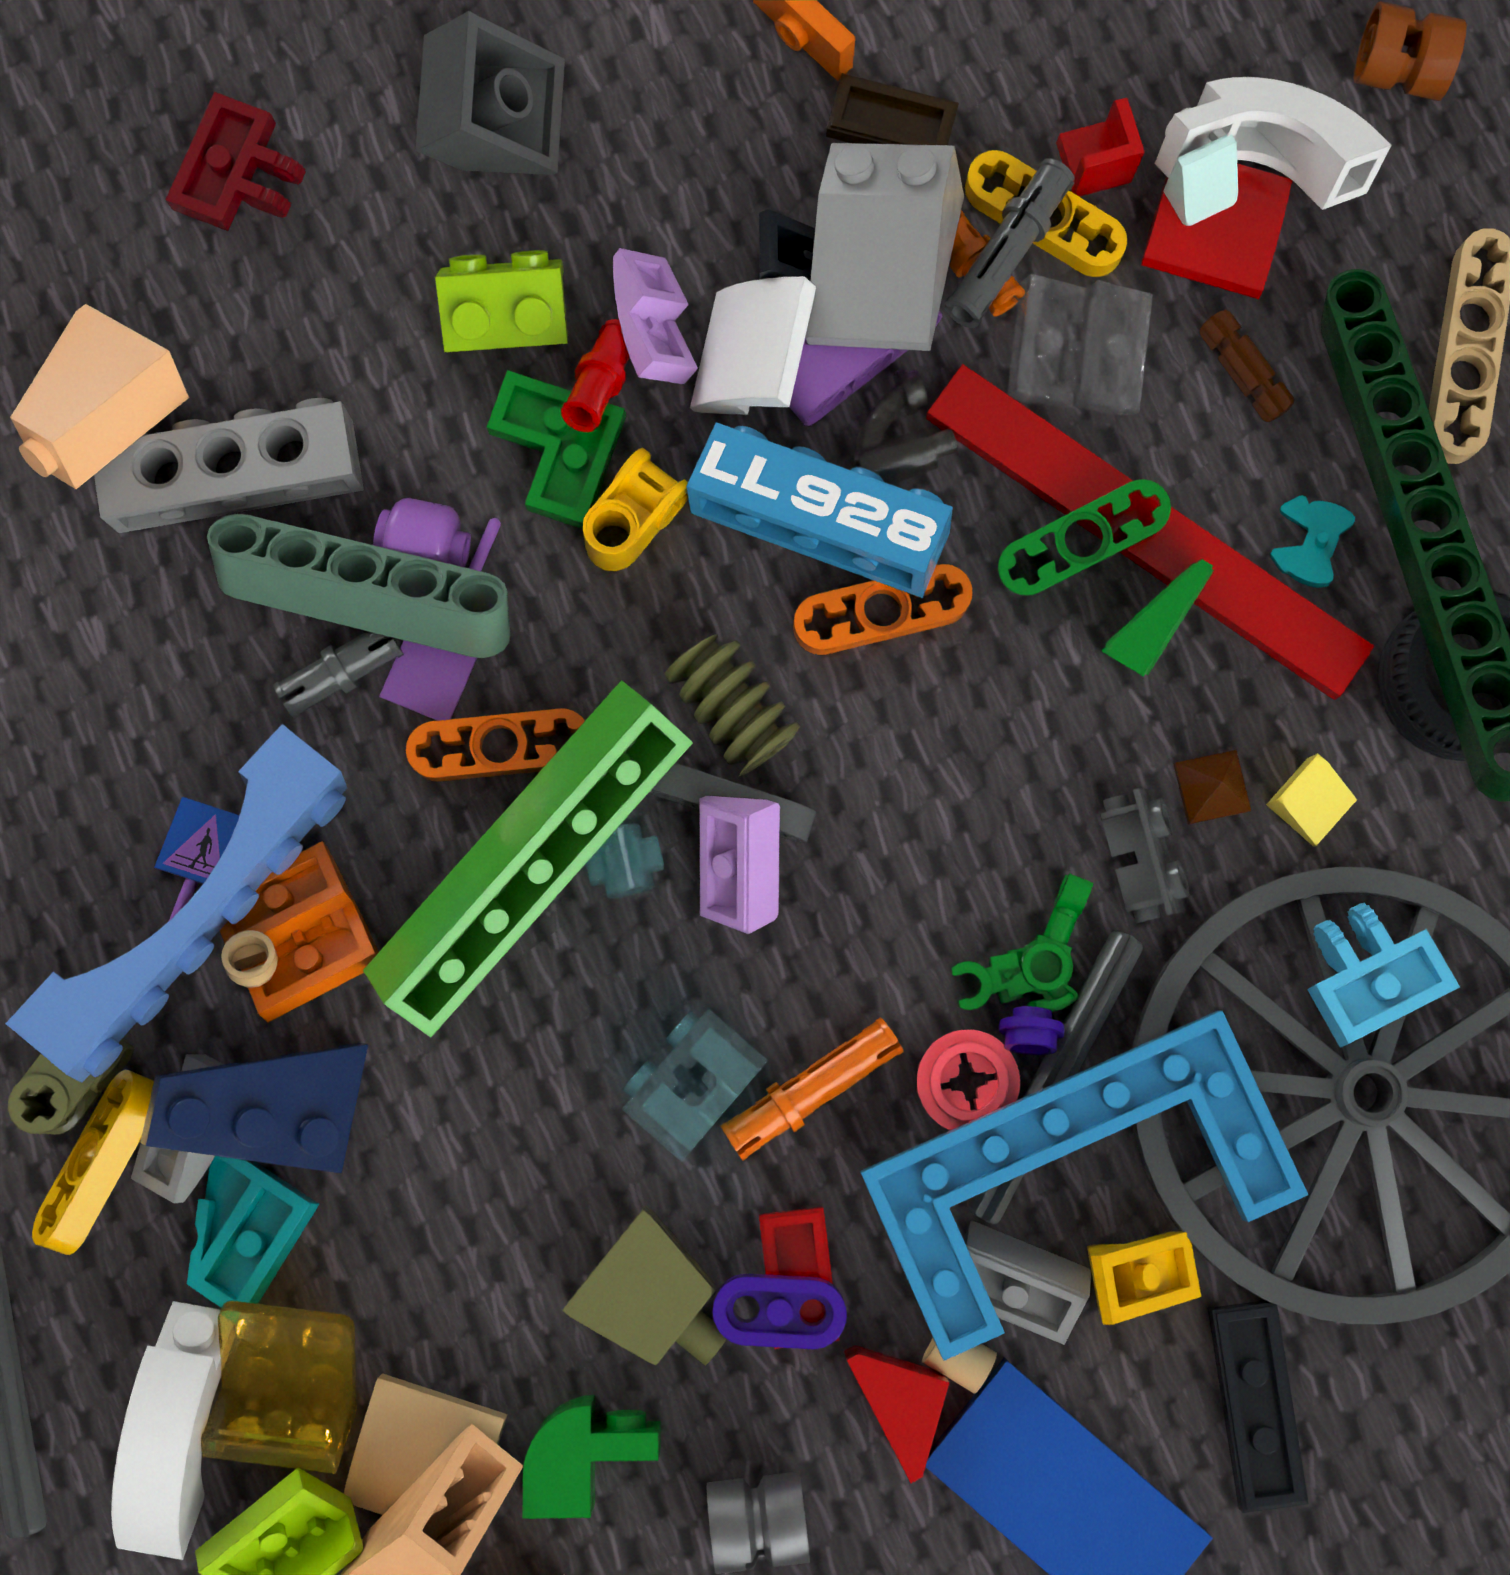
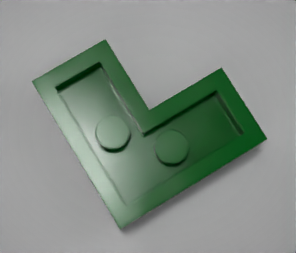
(571, 459)

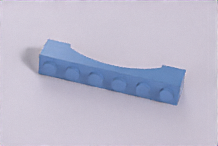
(87, 1015)

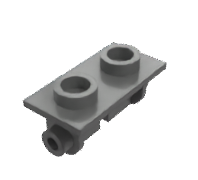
(1155, 877)

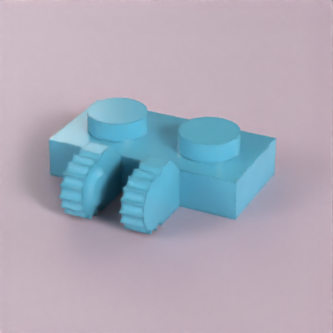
(1381, 987)

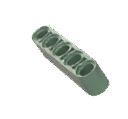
(360, 585)

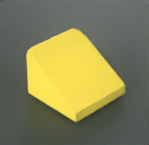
(1312, 799)

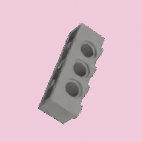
(323, 469)

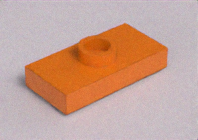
(815, 30)

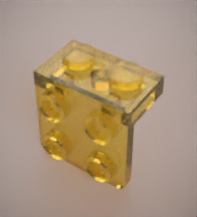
(283, 1387)

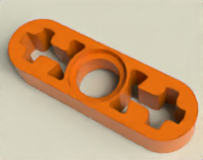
(841, 638)
(450, 734)

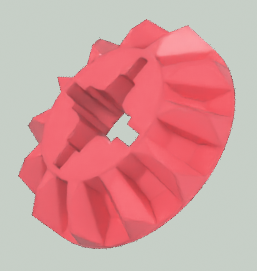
(942, 1062)

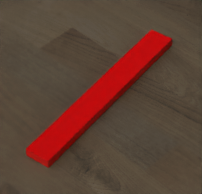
(1073, 476)

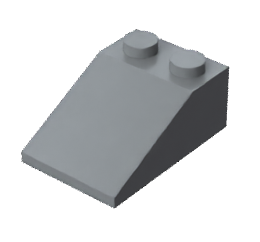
(883, 244)

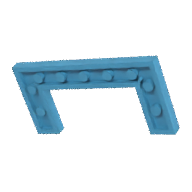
(1187, 1064)

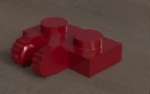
(223, 161)

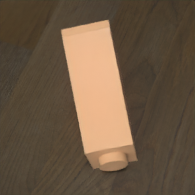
(94, 397)
(442, 1513)

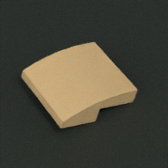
(405, 1435)

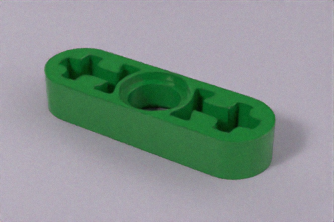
(1119, 502)

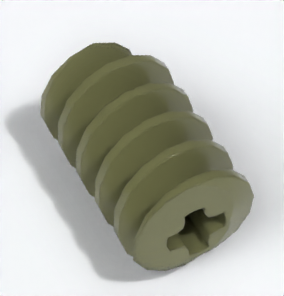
(731, 702)

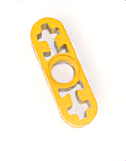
(1092, 219)
(94, 1164)

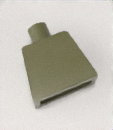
(649, 1295)

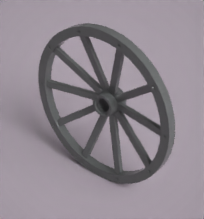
(1393, 1096)

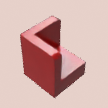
(1104, 152)

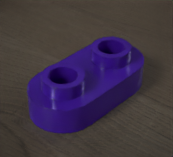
(779, 1315)

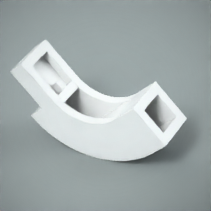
(1287, 128)
(160, 1447)

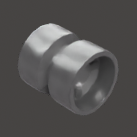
(757, 1522)

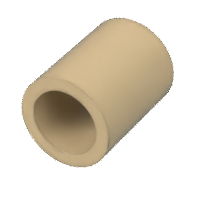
(966, 1369)

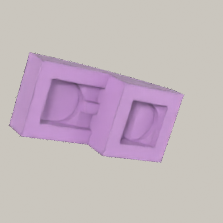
(647, 310)

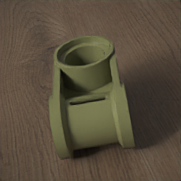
(69, 1096)

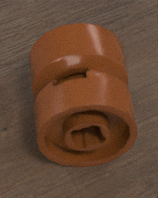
(1431, 53)

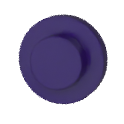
(1031, 1031)

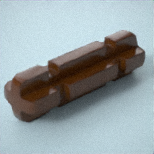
(1246, 365)

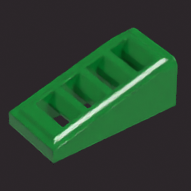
(1151, 629)

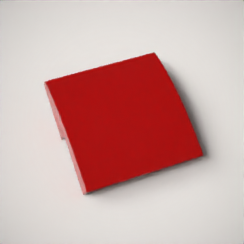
(1229, 247)

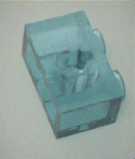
(681, 1121)

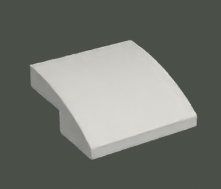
(753, 345)

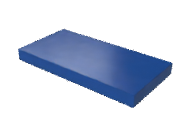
(1059, 1486)

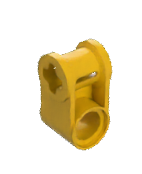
(639, 501)

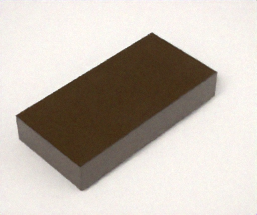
(888, 115)

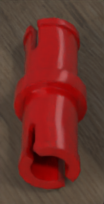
(598, 378)

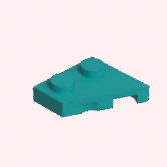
(244, 1230)

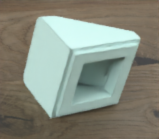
(1204, 181)

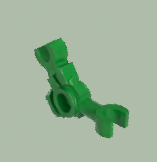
(1039, 966)

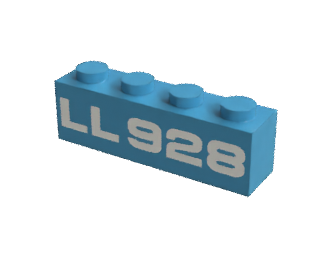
(820, 508)

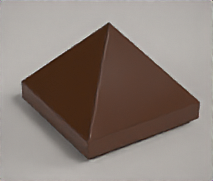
(1212, 787)

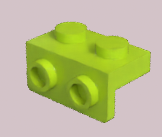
(502, 302)
(288, 1531)

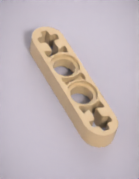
(1478, 348)

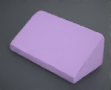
(739, 861)

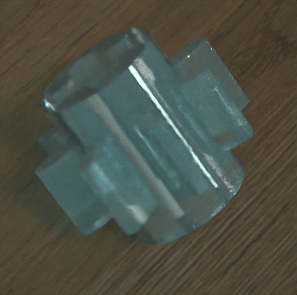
(626, 862)

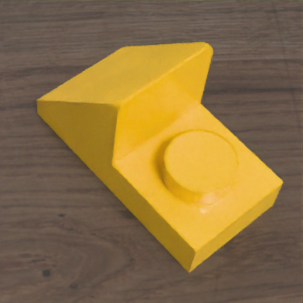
(1143, 1276)

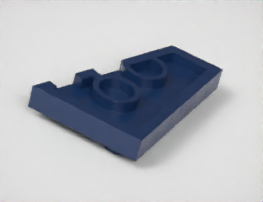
(264, 1111)

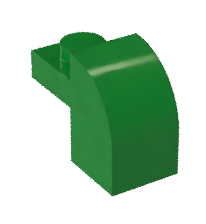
(564, 1453)

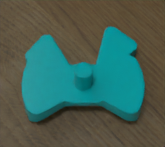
(1311, 561)

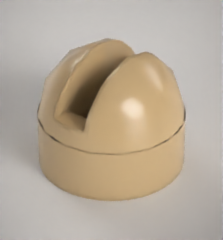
(246, 951)

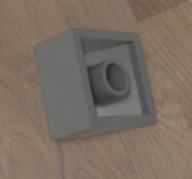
(489, 99)

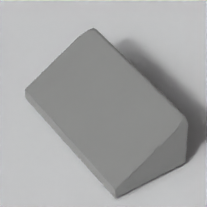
(1029, 1282)

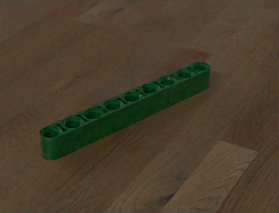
(1421, 497)

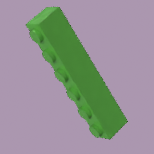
(525, 859)

